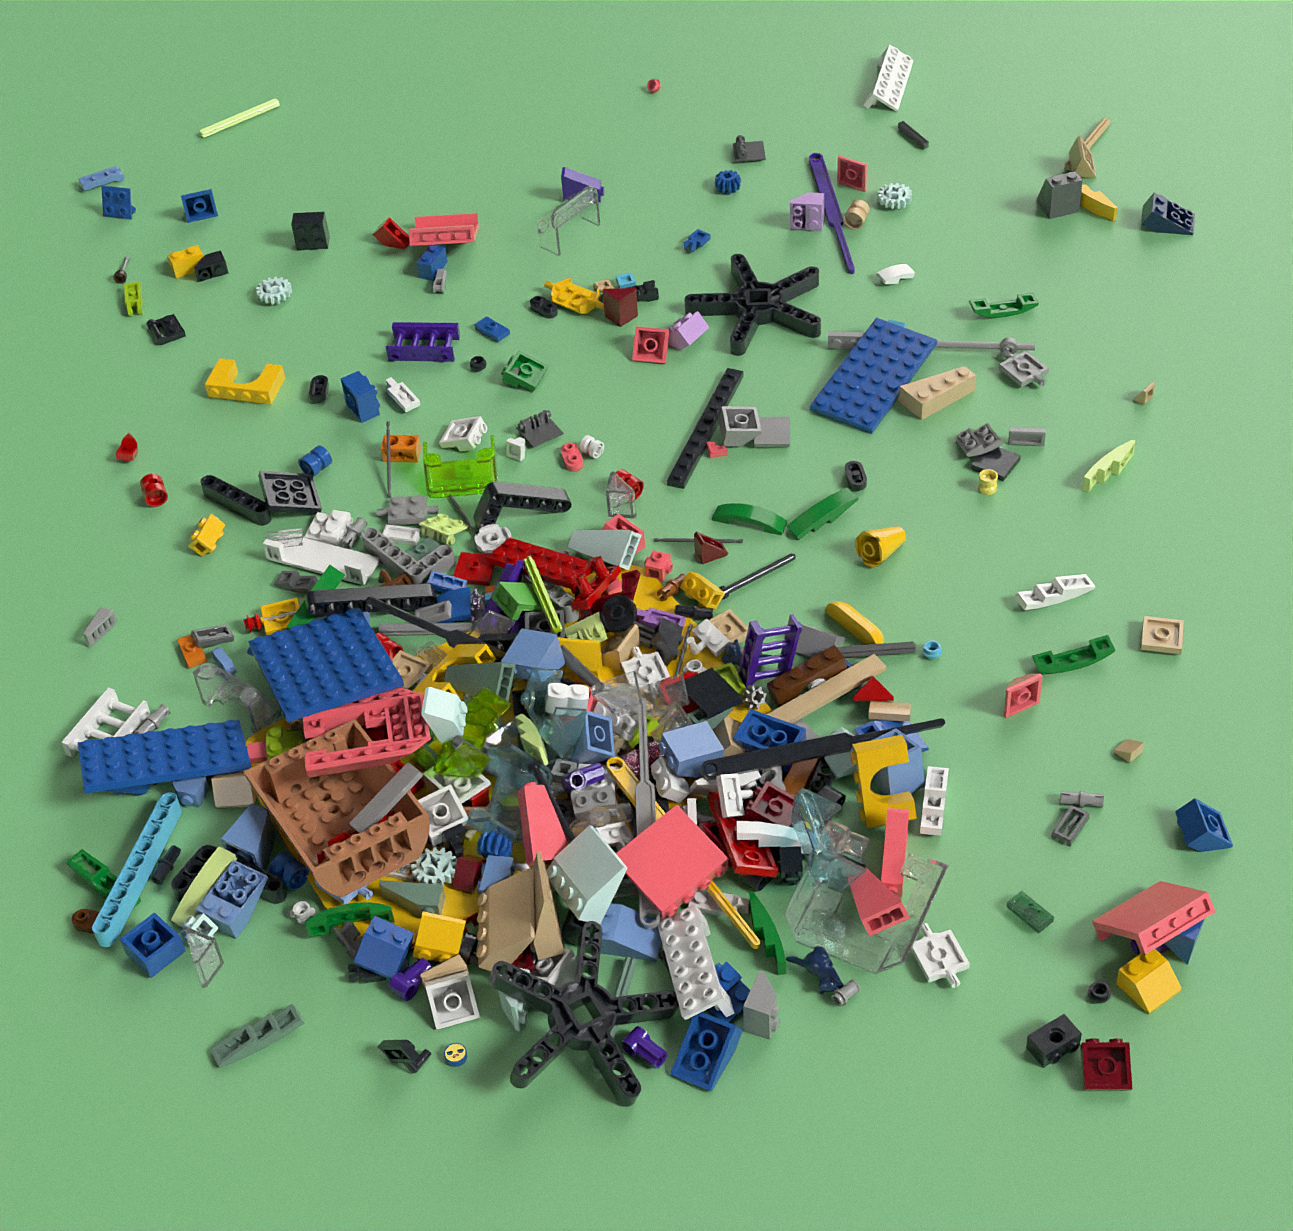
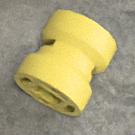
(988, 485)

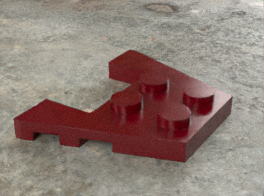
(629, 586)

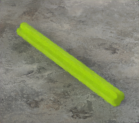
(542, 595)

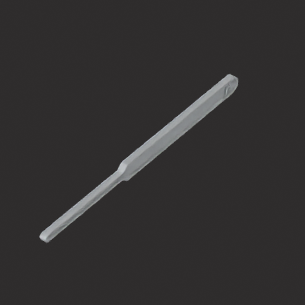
(645, 806)

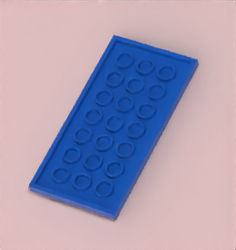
(872, 374)
(163, 756)

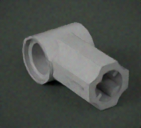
(774, 776)

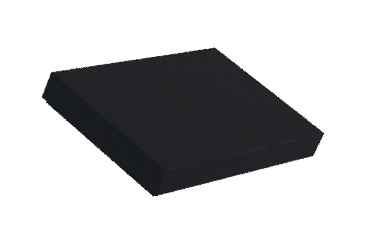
(711, 693)

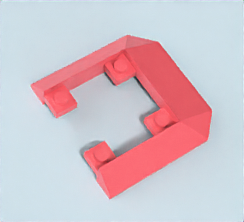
(396, 708)

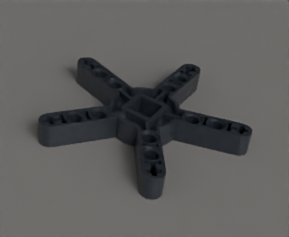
(759, 303)
(563, 1025)

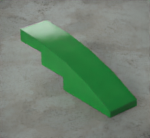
(823, 511)
(329, 580)
(93, 873)
(766, 930)

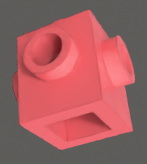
(658, 565)

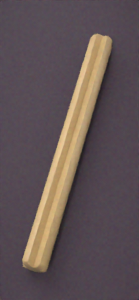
(1091, 139)

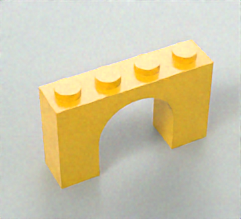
(262, 390)
(459, 655)
(869, 759)

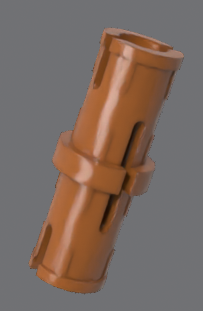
(672, 587)

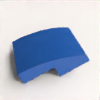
(460, 602)

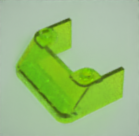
(460, 476)
(480, 721)

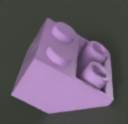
(807, 212)
(686, 330)

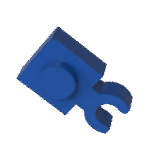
(697, 238)

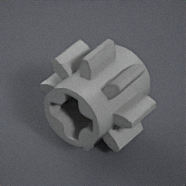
(759, 697)

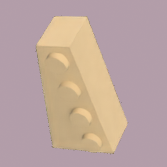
(937, 392)

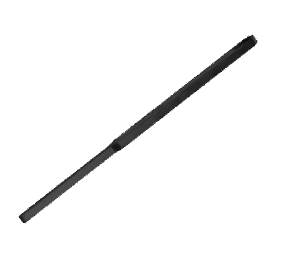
(452, 637)
(803, 750)

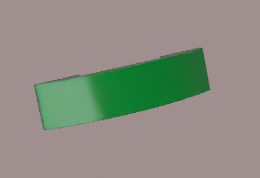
(1022, 304)
(750, 514)
(1074, 659)
(352, 912)

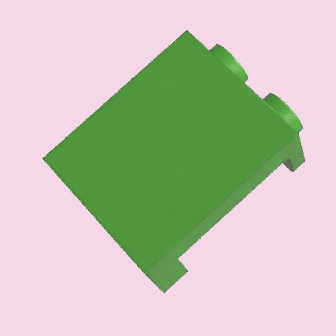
(515, 598)

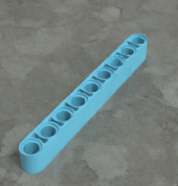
(137, 870)

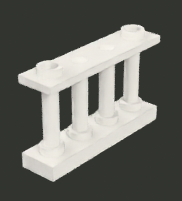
(98, 714)

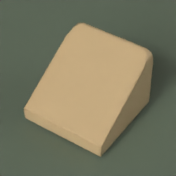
(1146, 394)
(1129, 750)

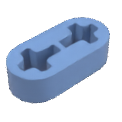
(223, 660)

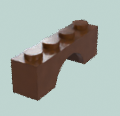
(790, 684)

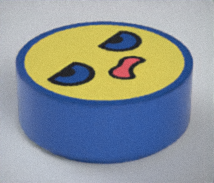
(455, 1054)

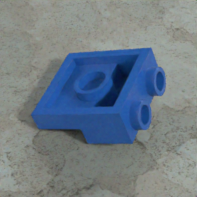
(734, 987)

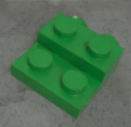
(524, 371)

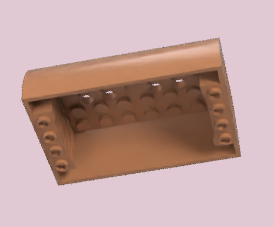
(308, 821)

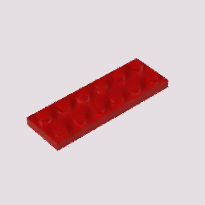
(552, 565)
(744, 854)

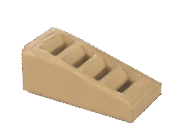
(449, 967)

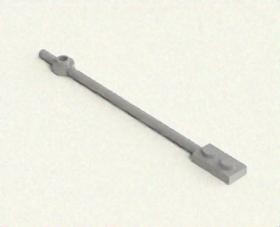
(848, 340)

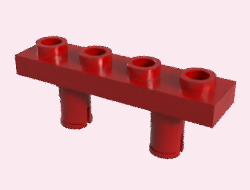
(591, 591)

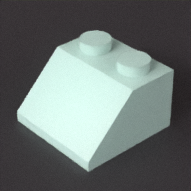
(444, 713)

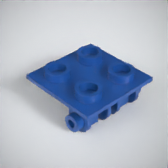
(117, 202)

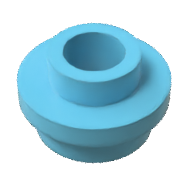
(932, 649)

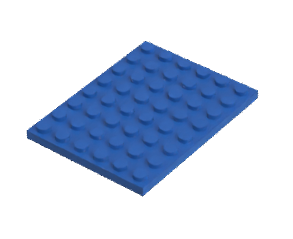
(324, 664)

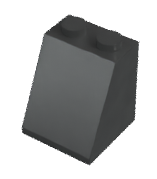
(1061, 195)

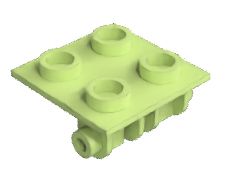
(442, 528)
(587, 629)

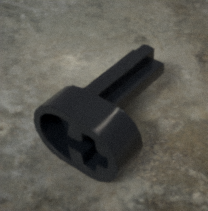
(468, 949)

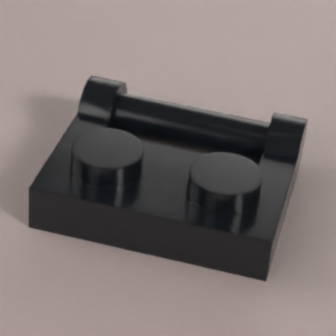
(170, 326)

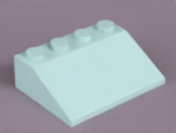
(587, 875)

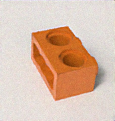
(402, 448)

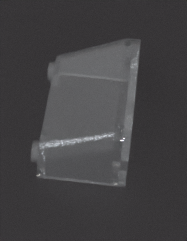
(220, 686)

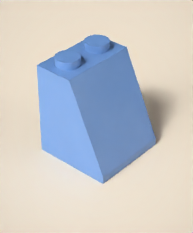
(534, 650)
(595, 740)
(690, 748)
(902, 776)
(251, 836)

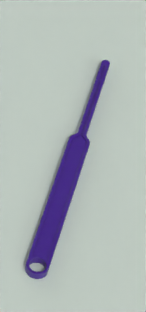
(831, 205)

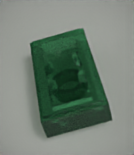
(1030, 912)

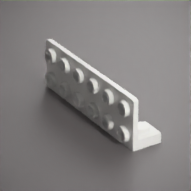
(891, 78)
(318, 555)
(692, 963)

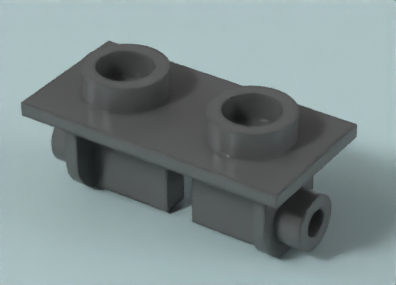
(347, 937)

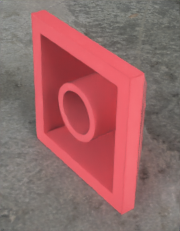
(852, 173)
(650, 344)
(1022, 694)

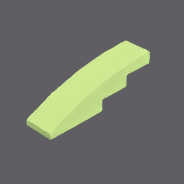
(1110, 463)
(531, 739)
(202, 885)

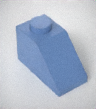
(191, 790)

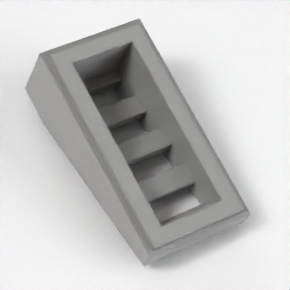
(99, 626)

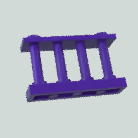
(423, 331)
(754, 647)

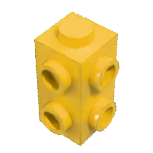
(206, 535)
(702, 590)

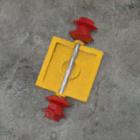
(274, 616)

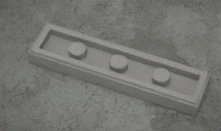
(386, 798)

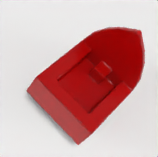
(128, 449)

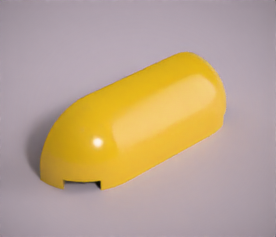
(855, 622)

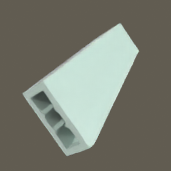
(612, 545)

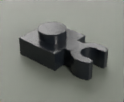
(368, 976)

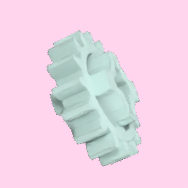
(894, 196)
(274, 290)
(434, 867)

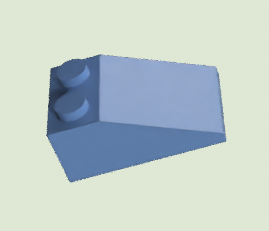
(627, 937)

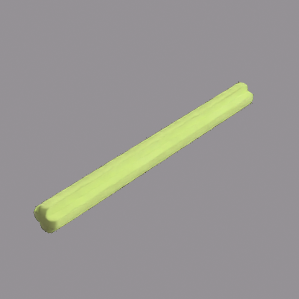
(236, 119)

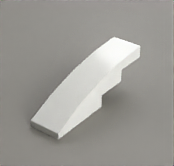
(1058, 591)
(934, 801)
(768, 834)

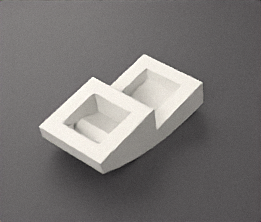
(893, 274)

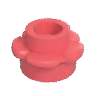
(653, 85)

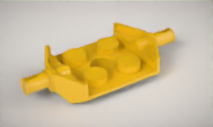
(574, 296)

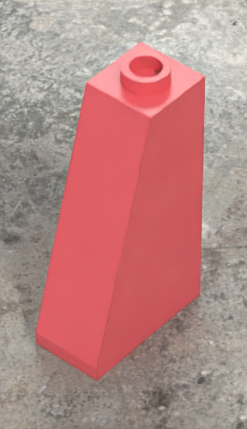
(539, 824)
(895, 849)
(877, 904)

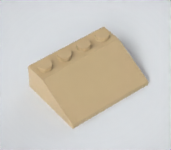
(506, 919)
(547, 927)

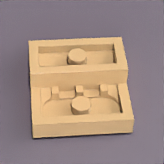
(890, 711)

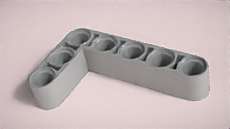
(400, 562)
(559, 597)

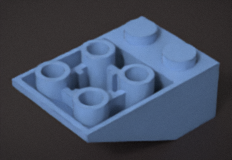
(233, 898)

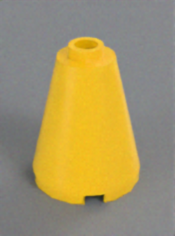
(879, 544)

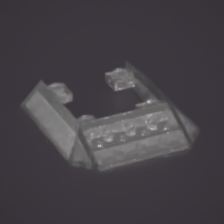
(814, 908)

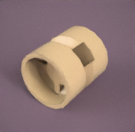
(856, 214)

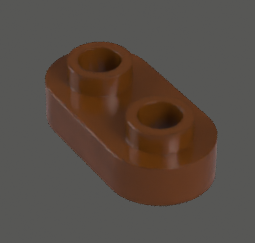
(84, 920)

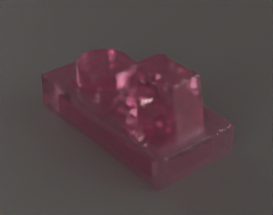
(632, 758)

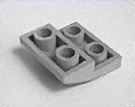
(774, 432)
(979, 441)

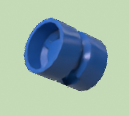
(316, 460)
(289, 870)

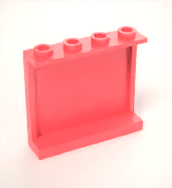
(444, 229)
(672, 861)
(1155, 915)

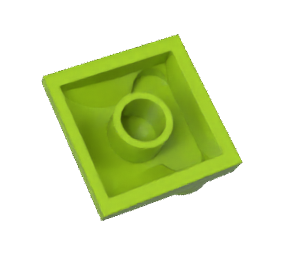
(281, 740)

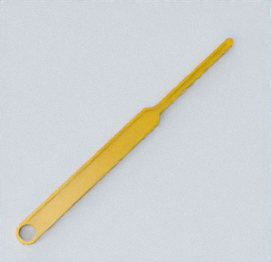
(627, 782)

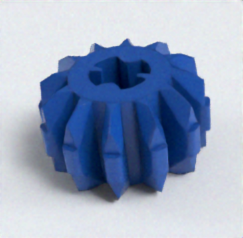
(727, 181)
(494, 845)

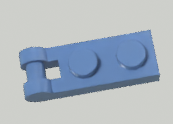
(101, 178)

